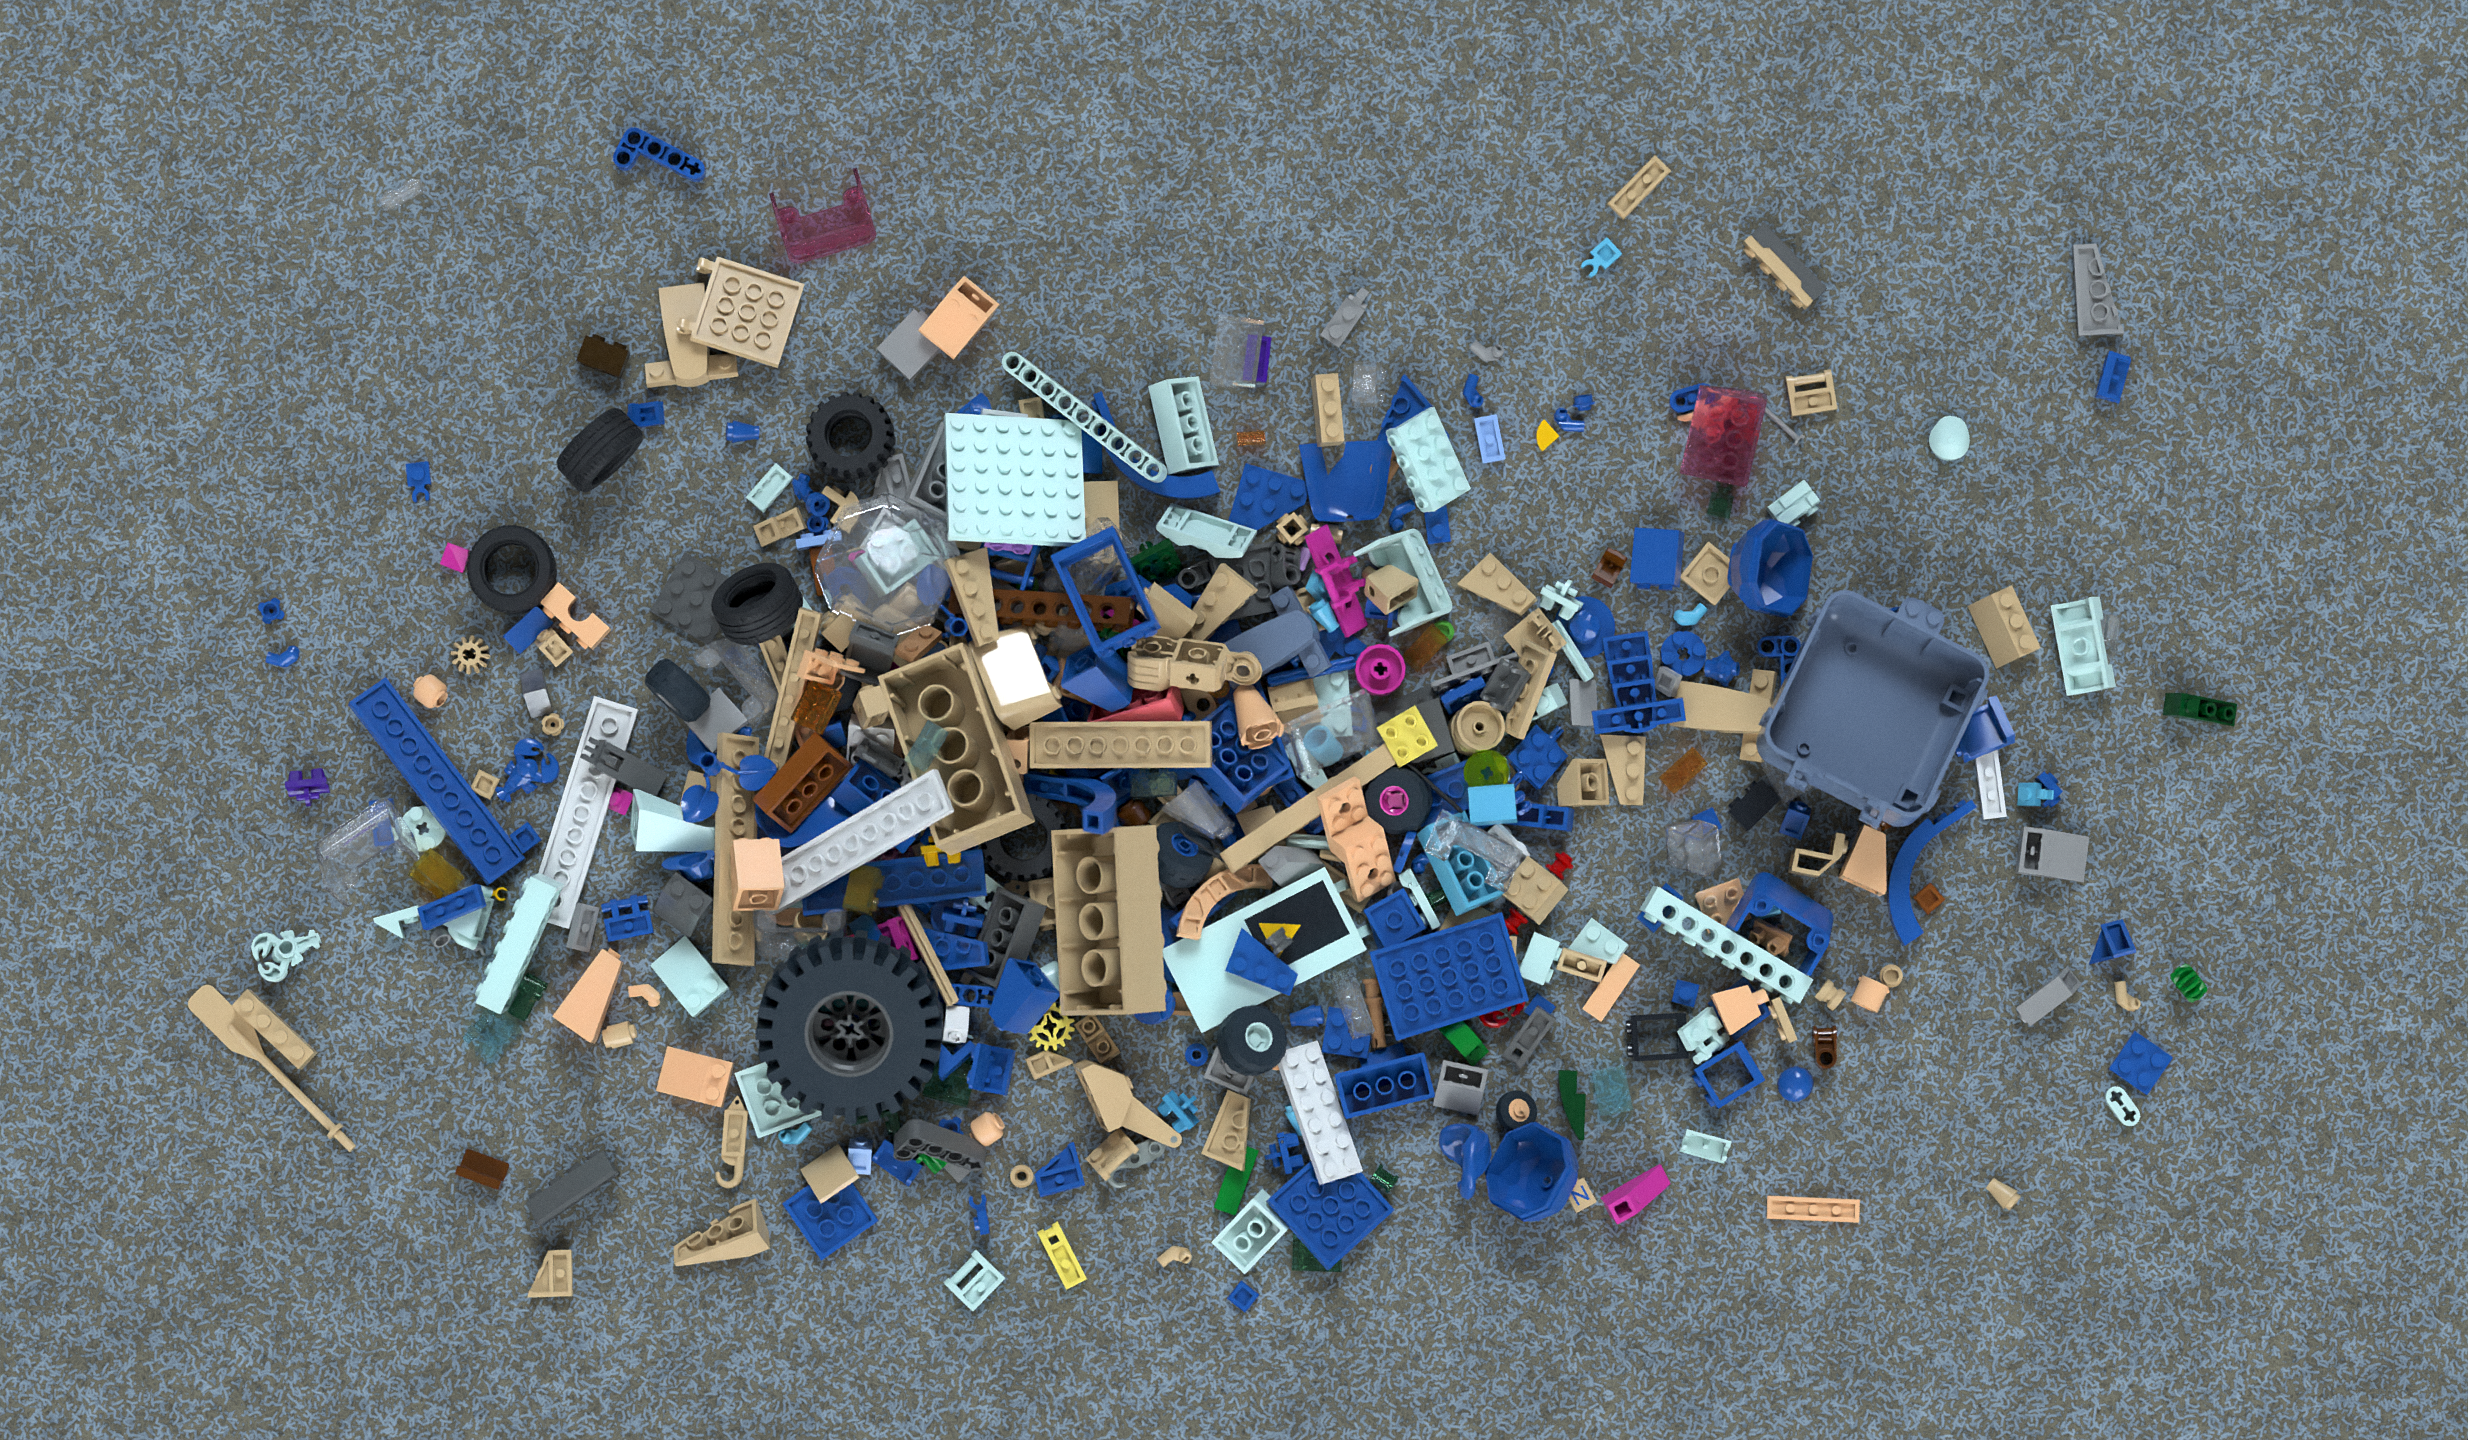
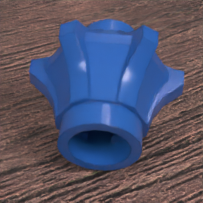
(1722, 668)

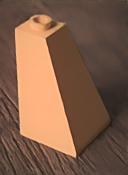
(590, 998)

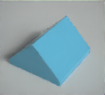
(1492, 804)

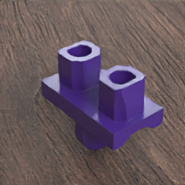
(308, 788)

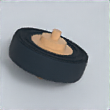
(1516, 1109)

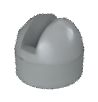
(440, 937)

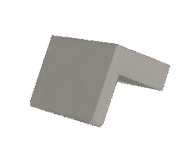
(1582, 701)

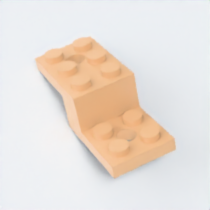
(1356, 839)

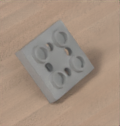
(1217, 1073)

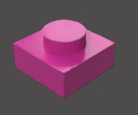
(620, 801)

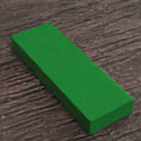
(1234, 1184)

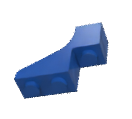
(1124, 589)

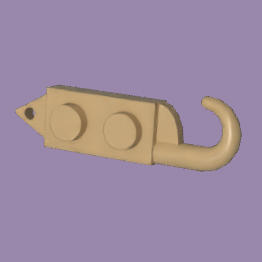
(734, 1142)

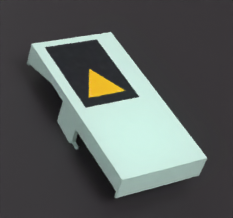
(1309, 914)

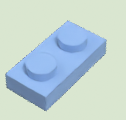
(1489, 439)
(809, 540)

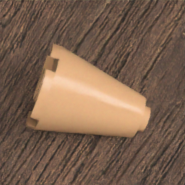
(1255, 718)

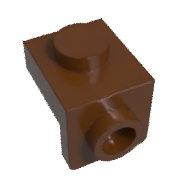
(1609, 567)

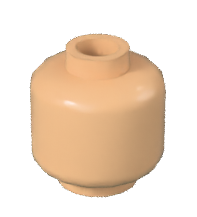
(430, 691)
(987, 1128)

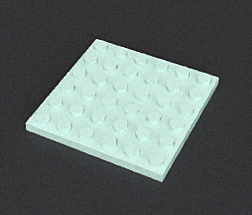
(1014, 480)

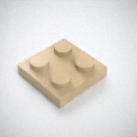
(1708, 574)

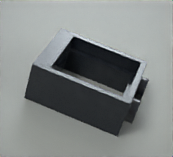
(1632, 1048)

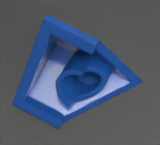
(1120, 781)

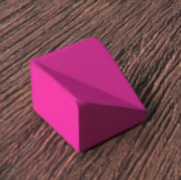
(455, 557)

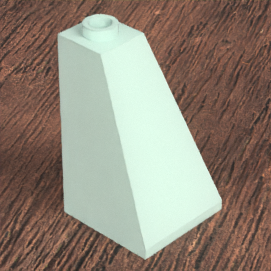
(661, 827)

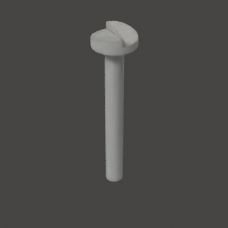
(1780, 423)

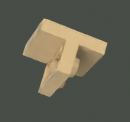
(1293, 699)

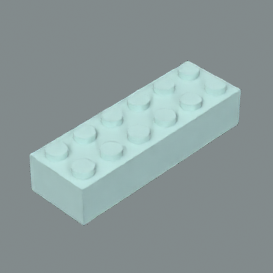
(519, 943)

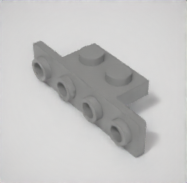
(1469, 664)

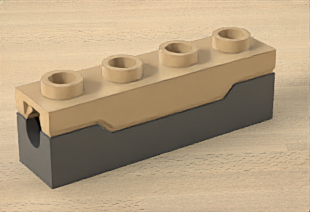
(1783, 266)

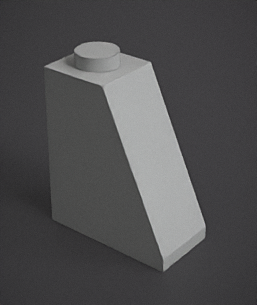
(1290, 864)
(2048, 996)

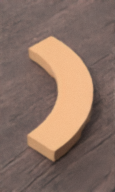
(1213, 891)

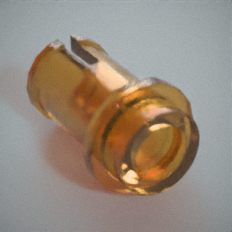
(1251, 438)

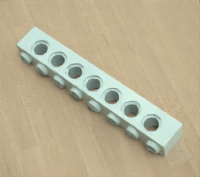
(1797, 981)

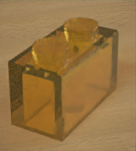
(435, 875)
(863, 889)

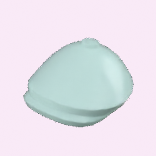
(1949, 438)

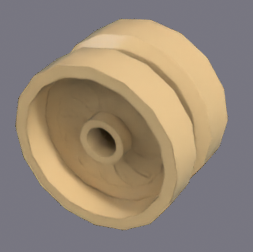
(1476, 728)

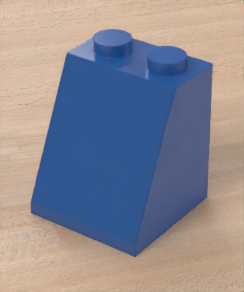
(1098, 679)
(1022, 997)

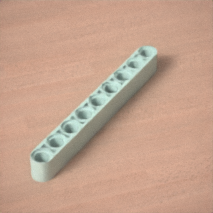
(1074, 412)

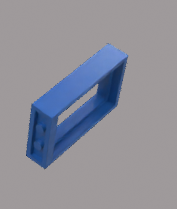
(1085, 549)

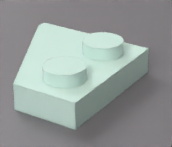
(1599, 942)

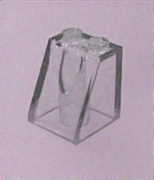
(1201, 811)

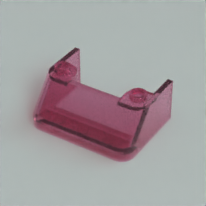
(828, 229)

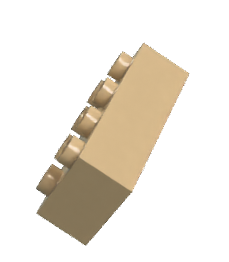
(973, 757)
(1108, 921)

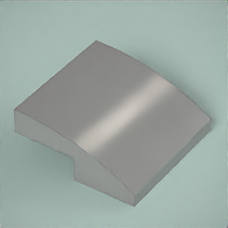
(718, 718)

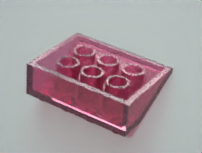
(1724, 434)

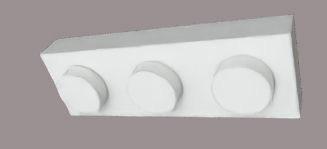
(1990, 786)

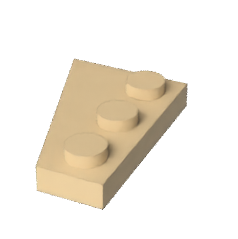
(1496, 583)
(1627, 766)

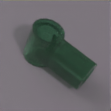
(529, 993)

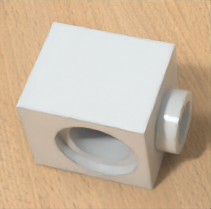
(956, 1024)

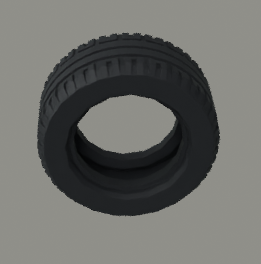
(599, 450)
(491, 543)
(757, 603)

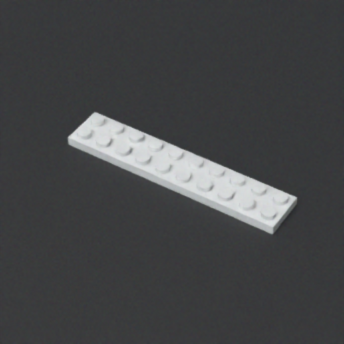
(584, 807)
(863, 837)

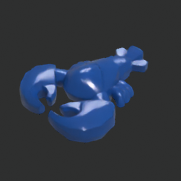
(527, 770)

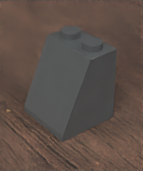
(683, 905)

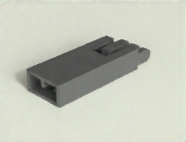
(632, 772)

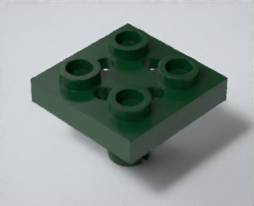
(1157, 562)

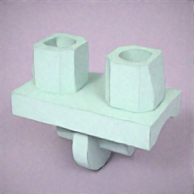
(1552, 595)

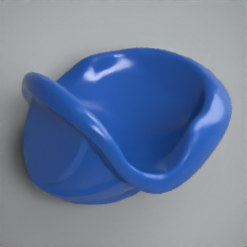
(1468, 1148)

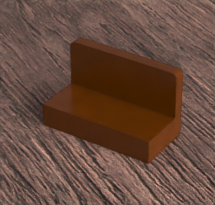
(482, 1169)

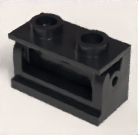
(1753, 805)

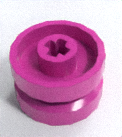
(1384, 657)

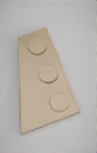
(1230, 1131)

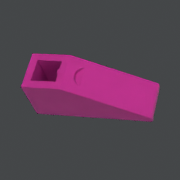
(1635, 1194)

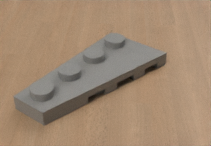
(2094, 303)

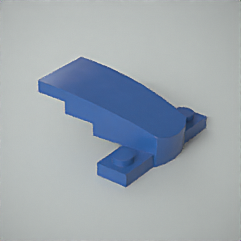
(1633, 688)

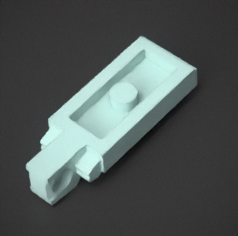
(1418, 897)

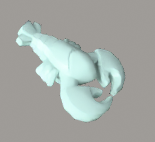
(283, 952)

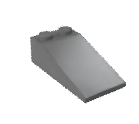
(929, 482)

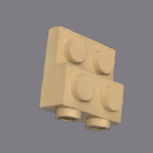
(1043, 892)

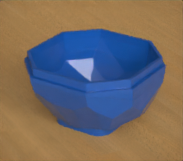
(1771, 568)
(1532, 1172)

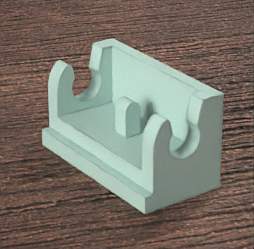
(1705, 1146)

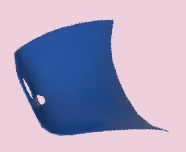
(821, 819)

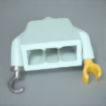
(471, 927)

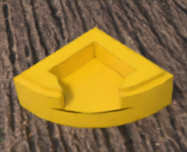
(1545, 435)

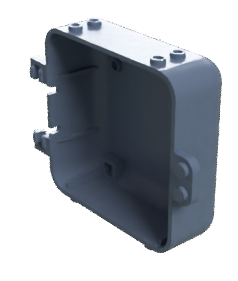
(1873, 707)

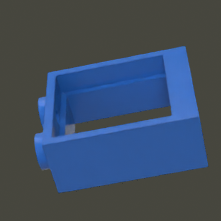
(1748, 1063)

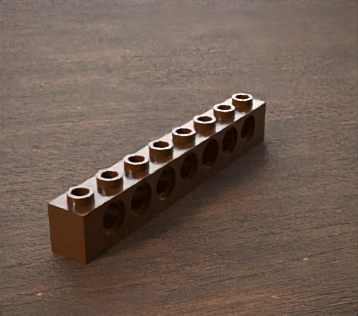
(1009, 599)

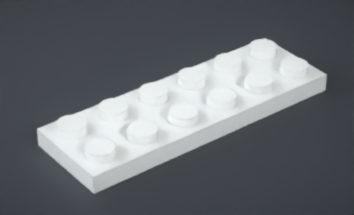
(1319, 1113)

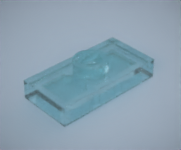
(926, 746)

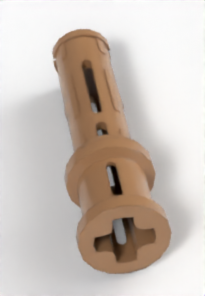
(1374, 1001)

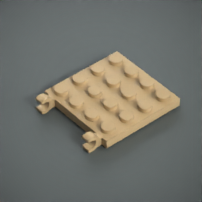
(744, 311)

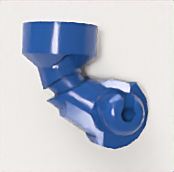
(815, 502)

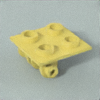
(1407, 736)

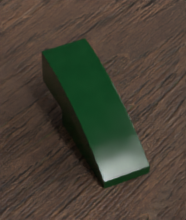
(1572, 1103)

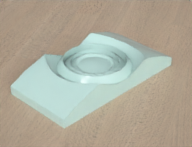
(1205, 532)

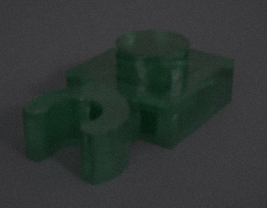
(1720, 503)

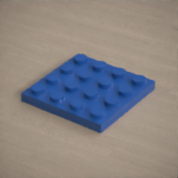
(1329, 1215)

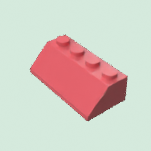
(1144, 706)

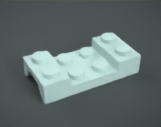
(2082, 646)

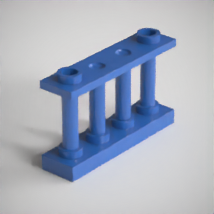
(1025, 581)

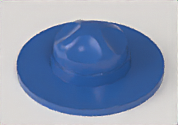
(1589, 626)

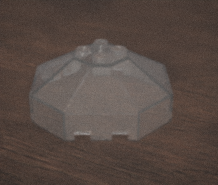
(886, 563)

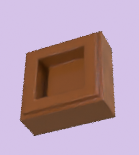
(1928, 898)

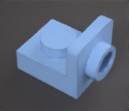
(860, 1154)

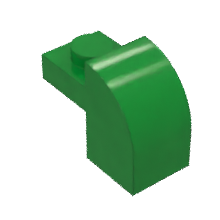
(1464, 1041)

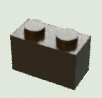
(603, 356)

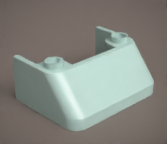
(1410, 554)

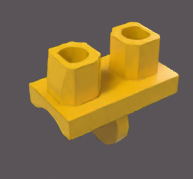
(931, 854)

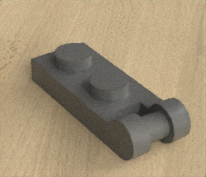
(1529, 1036)

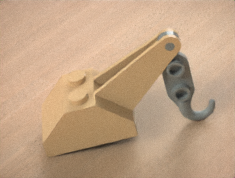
(1116, 1107)

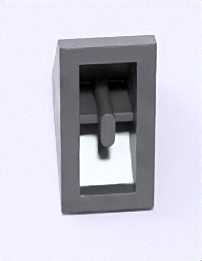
(536, 693)

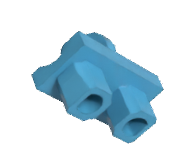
(1182, 1107)

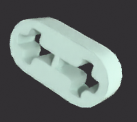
(2126, 1102)

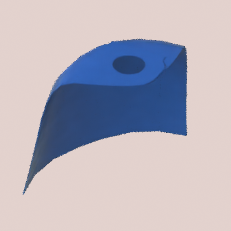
(1350, 485)

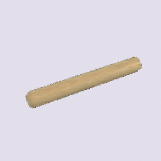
(928, 954)

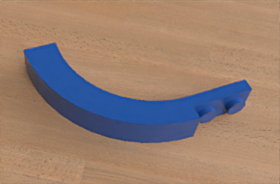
(1171, 487)
(1093, 794)
(1898, 882)

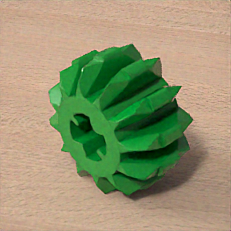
(2188, 983)

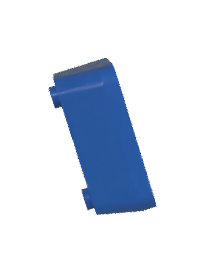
(1769, 891)

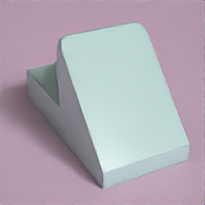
(392, 921)

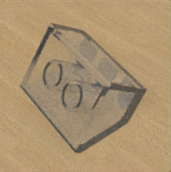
(1236, 352)

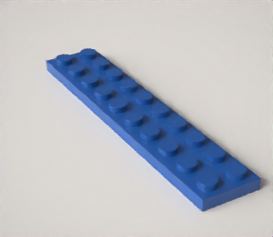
(436, 781)

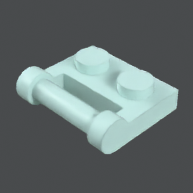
(980, 1286)

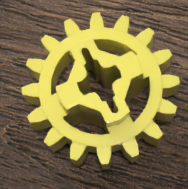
(1060, 1023)

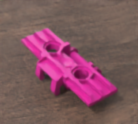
(1337, 580)

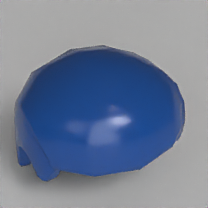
(1795, 1083)

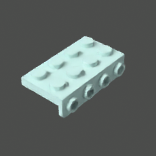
(1428, 460)

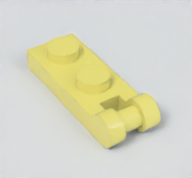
(1062, 1256)

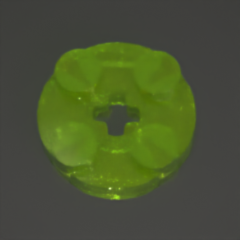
(1480, 761)

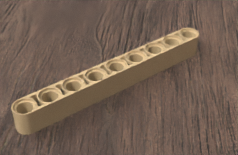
(1302, 811)

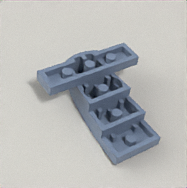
(1283, 637)

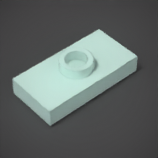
(769, 487)

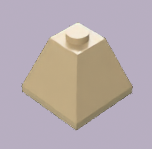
(1584, 784)

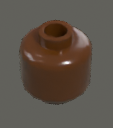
(1134, 813)

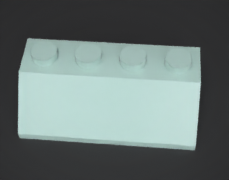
(1183, 425)

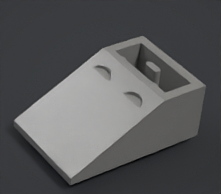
(2051, 854)

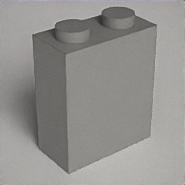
(908, 348)

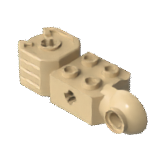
(1188, 663)

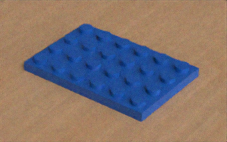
(1448, 976)

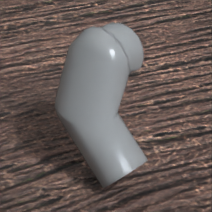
(1489, 353)

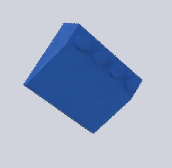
(1236, 770)

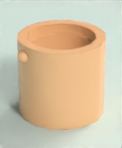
(1869, 994)

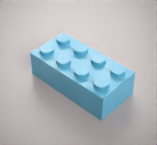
(1461, 875)

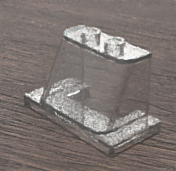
(1453, 830)

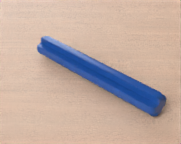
(1302, 674)

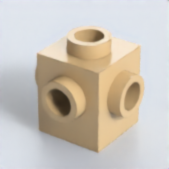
(1295, 521)

